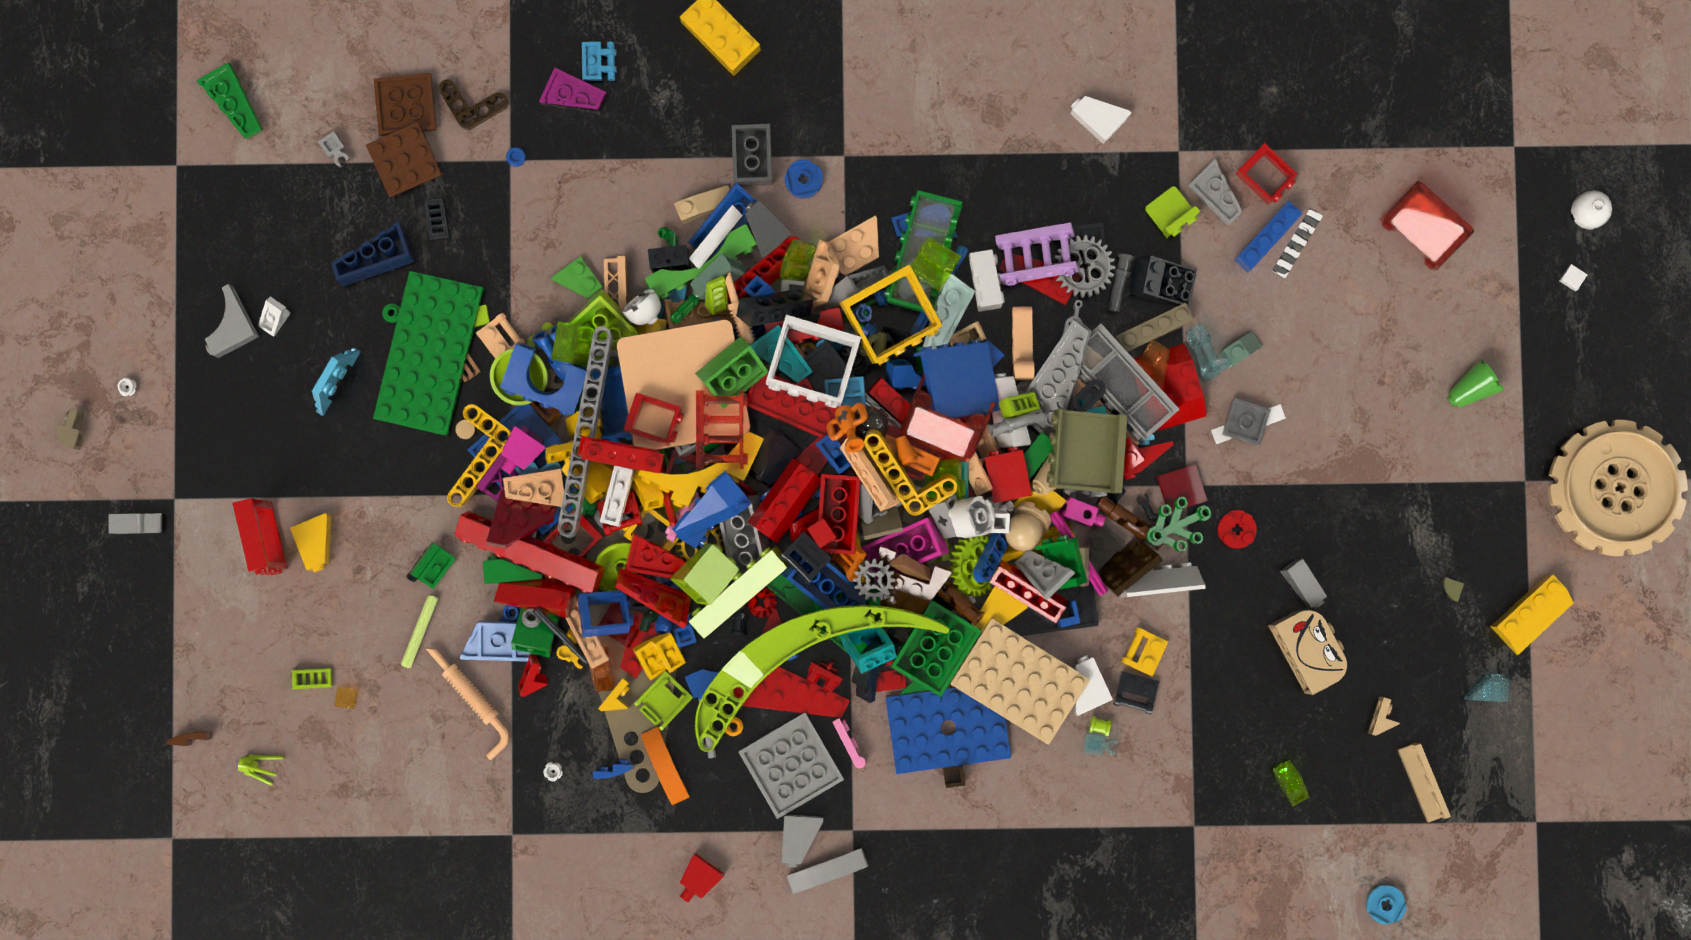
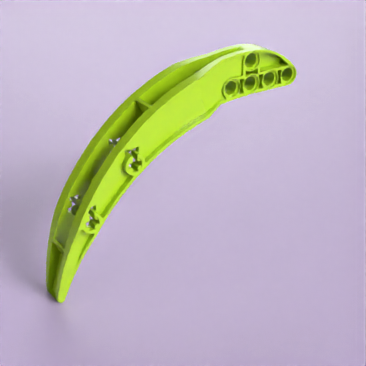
(779, 644)

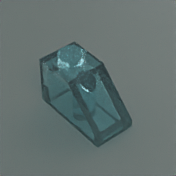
(1490, 689)

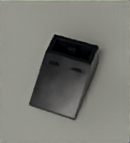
(1163, 280)

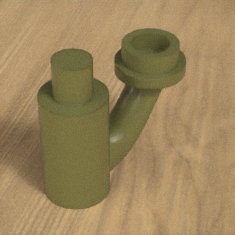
(879, 343)

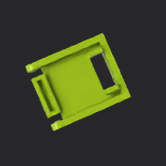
(661, 702)

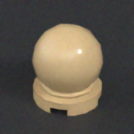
(1027, 526)

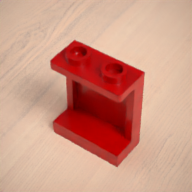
(1008, 475)

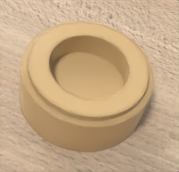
(465, 429)

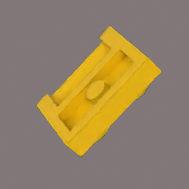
(1150, 654)

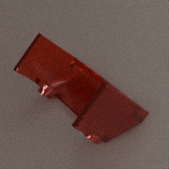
(941, 431)

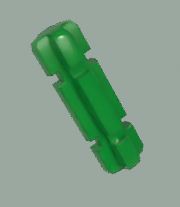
(684, 309)

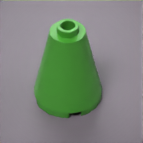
(1475, 385)

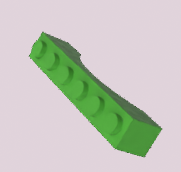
(663, 281)

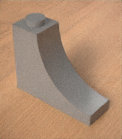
(854, 283)
(234, 329)

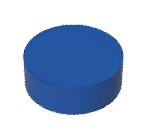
(516, 157)

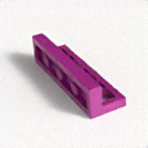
(495, 470)

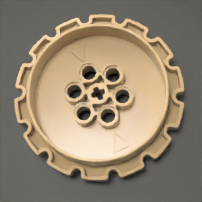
(1654, 474)

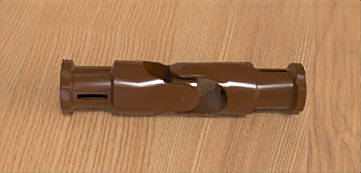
(1117, 512)
(959, 602)

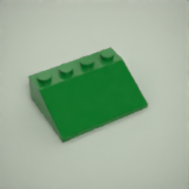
(935, 656)

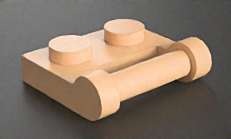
(494, 340)

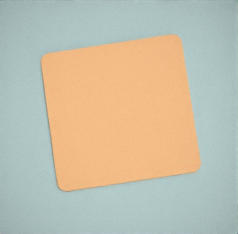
(665, 369)

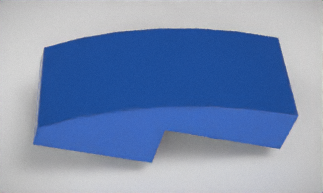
(618, 768)

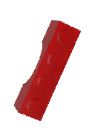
(829, 317)

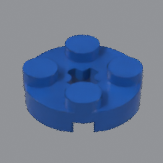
(812, 185)

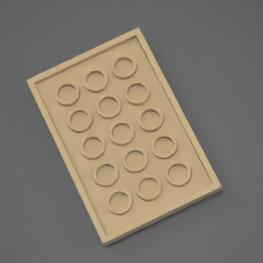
(1019, 681)

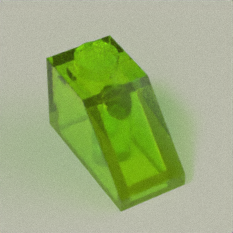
(1291, 783)

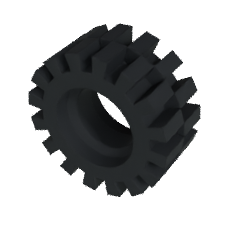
(859, 369)

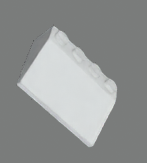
(1167, 580)

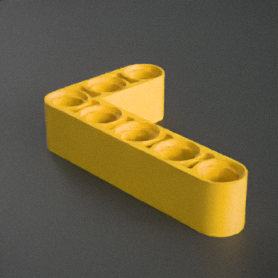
(482, 456)
(903, 478)

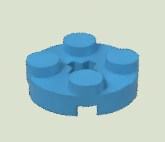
(1388, 915)

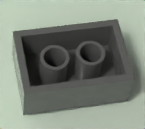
(752, 154)

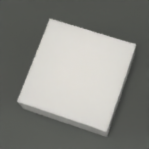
(1573, 277)

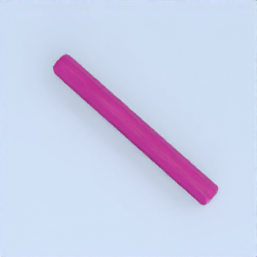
(1093, 575)

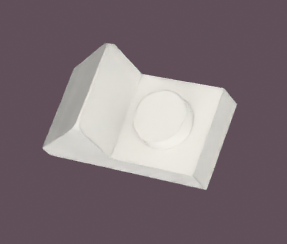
(273, 316)

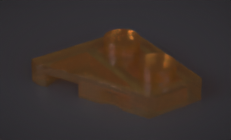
(1155, 362)

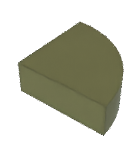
(1452, 588)

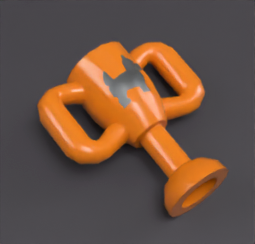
(847, 422)

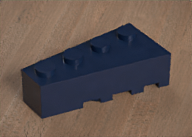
(374, 257)

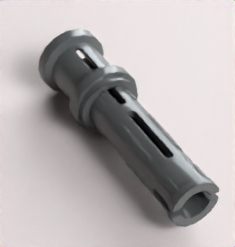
(1122, 273)

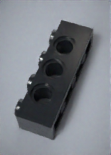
(774, 307)

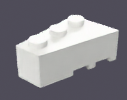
(986, 280)

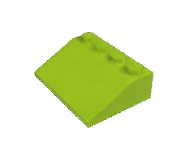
(604, 312)

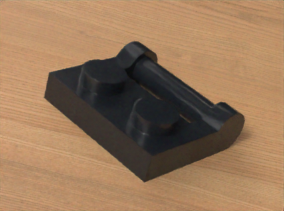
(810, 552)
(1139, 686)

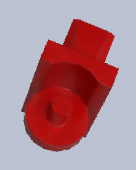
(831, 679)

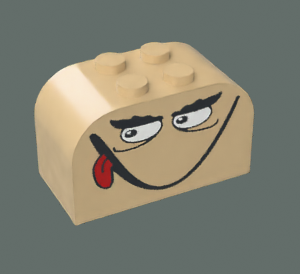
(1310, 649)

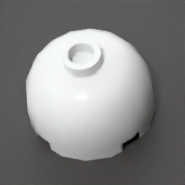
(1591, 209)
(643, 308)

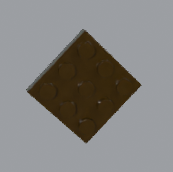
(1128, 566)

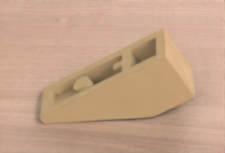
(700, 204)

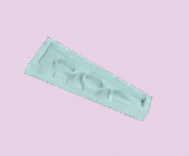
(949, 307)

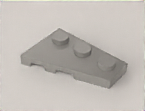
(1215, 193)

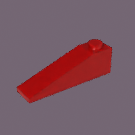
(548, 594)

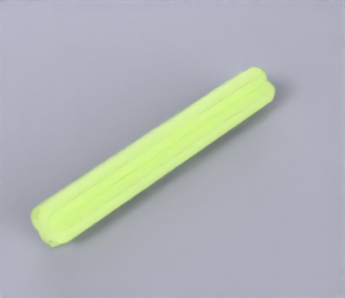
(419, 631)

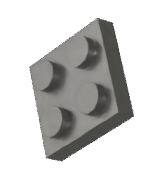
(1246, 422)

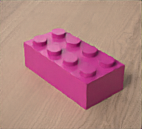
(918, 541)

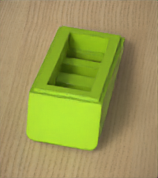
(716, 299)
(1009, 405)
(319, 671)

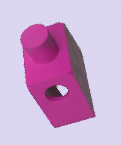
(519, 450)
(1074, 510)

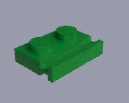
(432, 565)

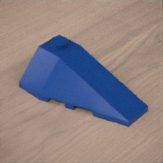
(721, 502)

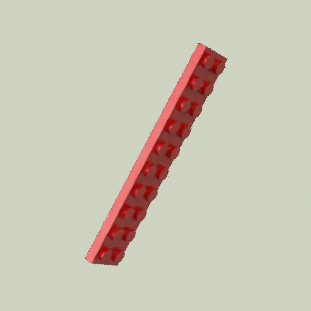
(811, 415)

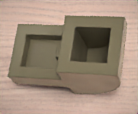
(70, 433)

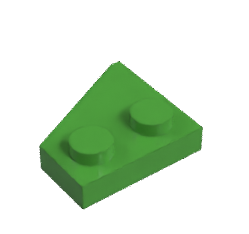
(578, 279)

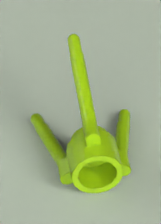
(250, 766)

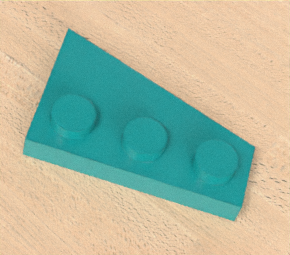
(790, 363)

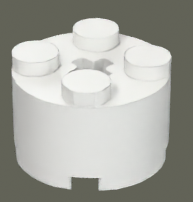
(972, 517)

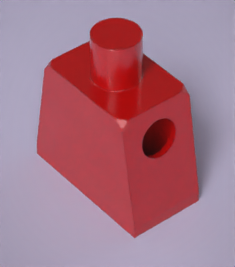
(699, 878)

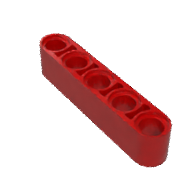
(767, 269)

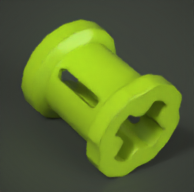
(1100, 725)

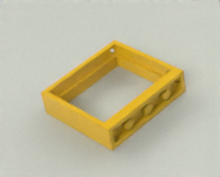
(913, 339)

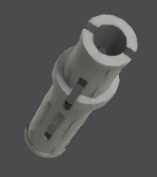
(1008, 425)

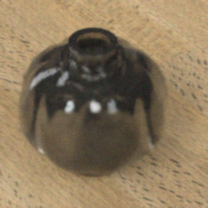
(876, 420)

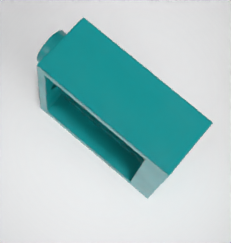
(869, 659)

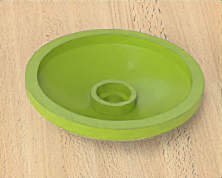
(538, 376)
(610, 558)

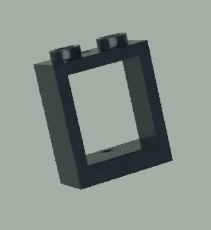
(669, 256)

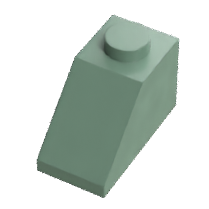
(1241, 348)

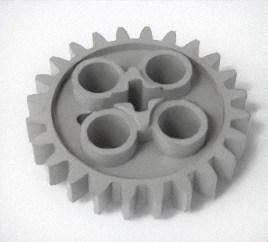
(1100, 263)

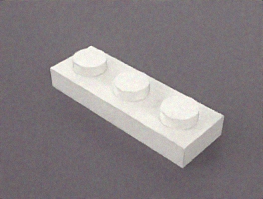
(617, 496)

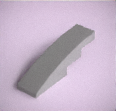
(827, 870)

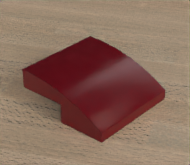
(1184, 484)

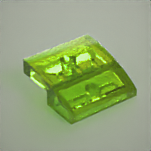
(796, 260)
(934, 264)
(572, 343)
(952, 467)

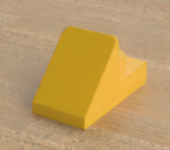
(612, 701)

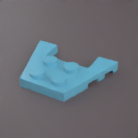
(332, 373)

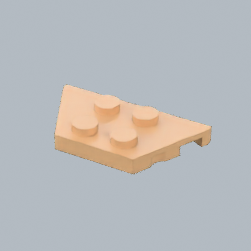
(856, 247)
(822, 274)

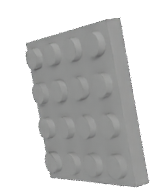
(791, 765)

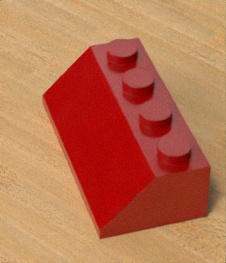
(785, 501)
(840, 509)

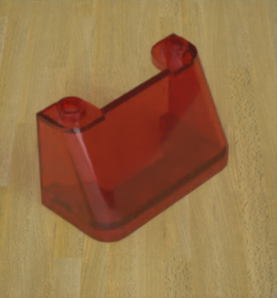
(1427, 224)

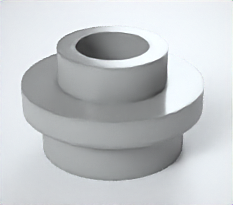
(528, 613)

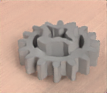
(868, 585)

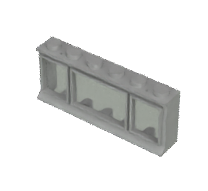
(1127, 385)

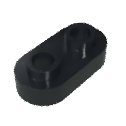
(1088, 395)

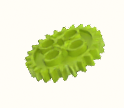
(964, 561)

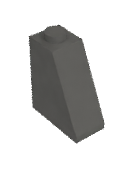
(765, 228)

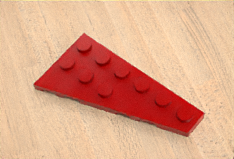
(792, 693)

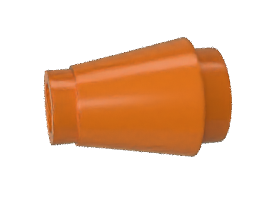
(905, 452)

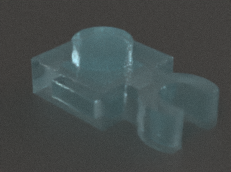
(1096, 744)

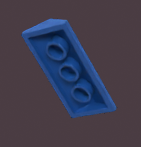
(739, 199)

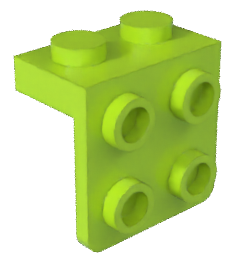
(1171, 212)

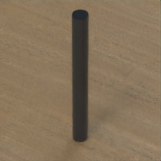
(560, 634)

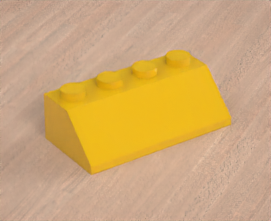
(1533, 613)

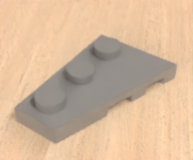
(1043, 573)

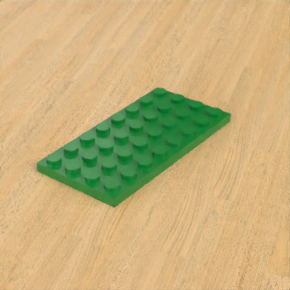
(428, 353)

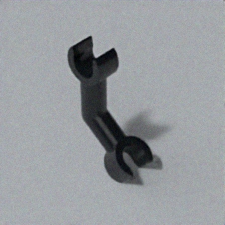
(1149, 512)

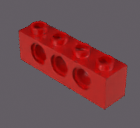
(1017, 585)

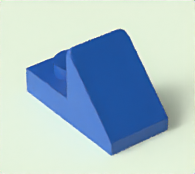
(833, 454)

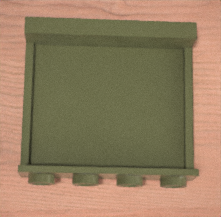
(1087, 451)

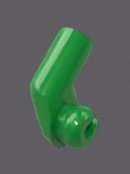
(667, 235)

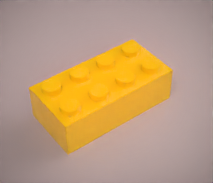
(720, 34)

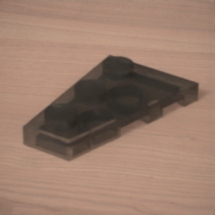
(1102, 545)

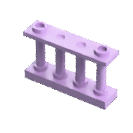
(1033, 236)

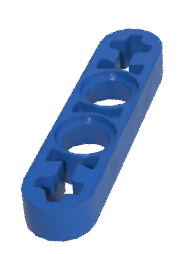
(983, 569)

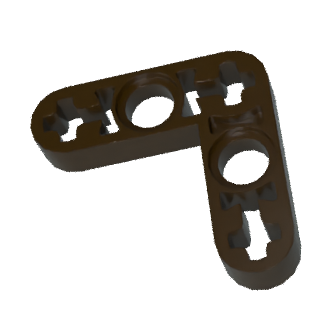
(465, 111)

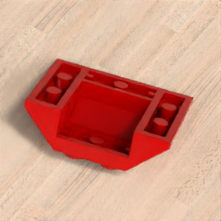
(1182, 387)

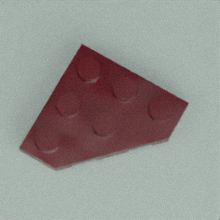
(517, 520)

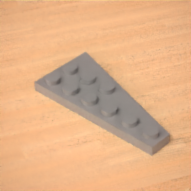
(1059, 374)

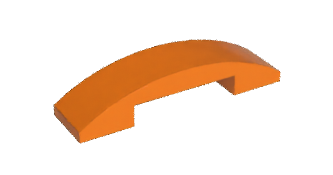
(664, 766)

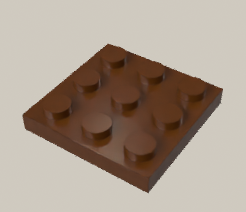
(404, 102)
(404, 159)

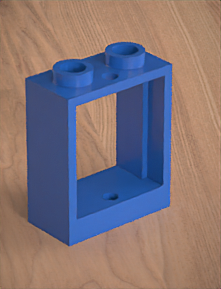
(603, 598)

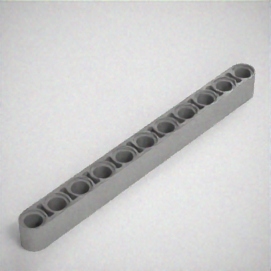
(582, 422)

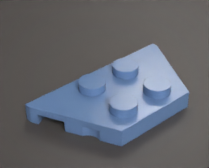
(492, 642)

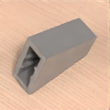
(1304, 583)
(798, 836)

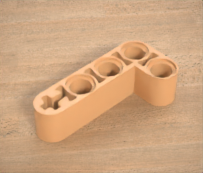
(1022, 344)

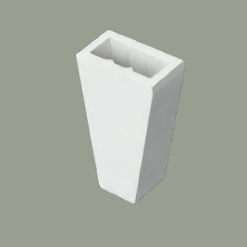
(1019, 437)

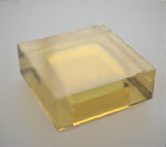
(346, 698)

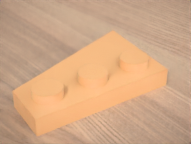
(537, 487)

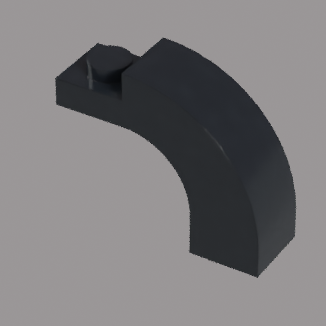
(866, 681)

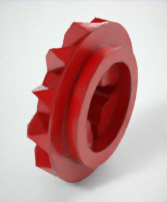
(770, 603)

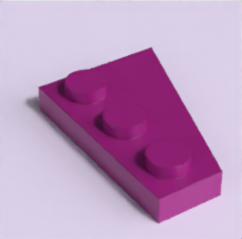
(571, 91)

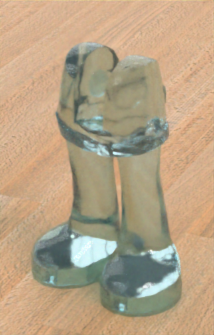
(1210, 363)

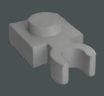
(332, 147)

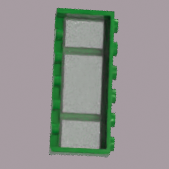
(930, 217)

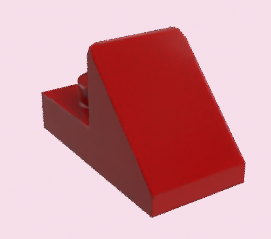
(531, 677)

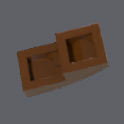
(186, 739)

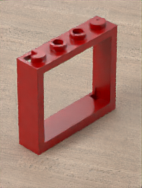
(260, 536)

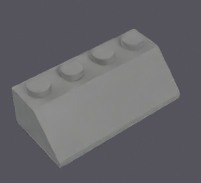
(743, 540)

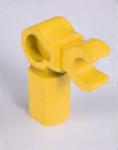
(565, 653)

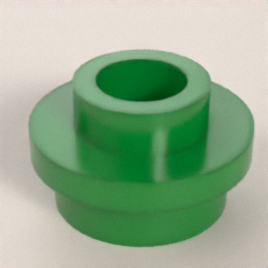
(392, 319)

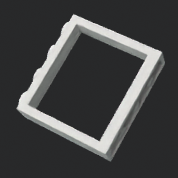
(822, 332)

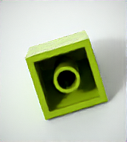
(706, 574)

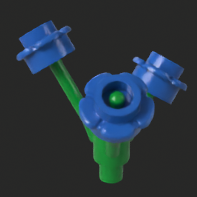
(863, 312)

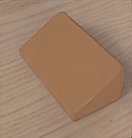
(911, 567)

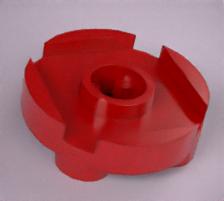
(1229, 538)

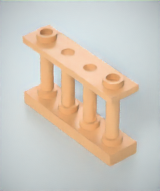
(977, 474)

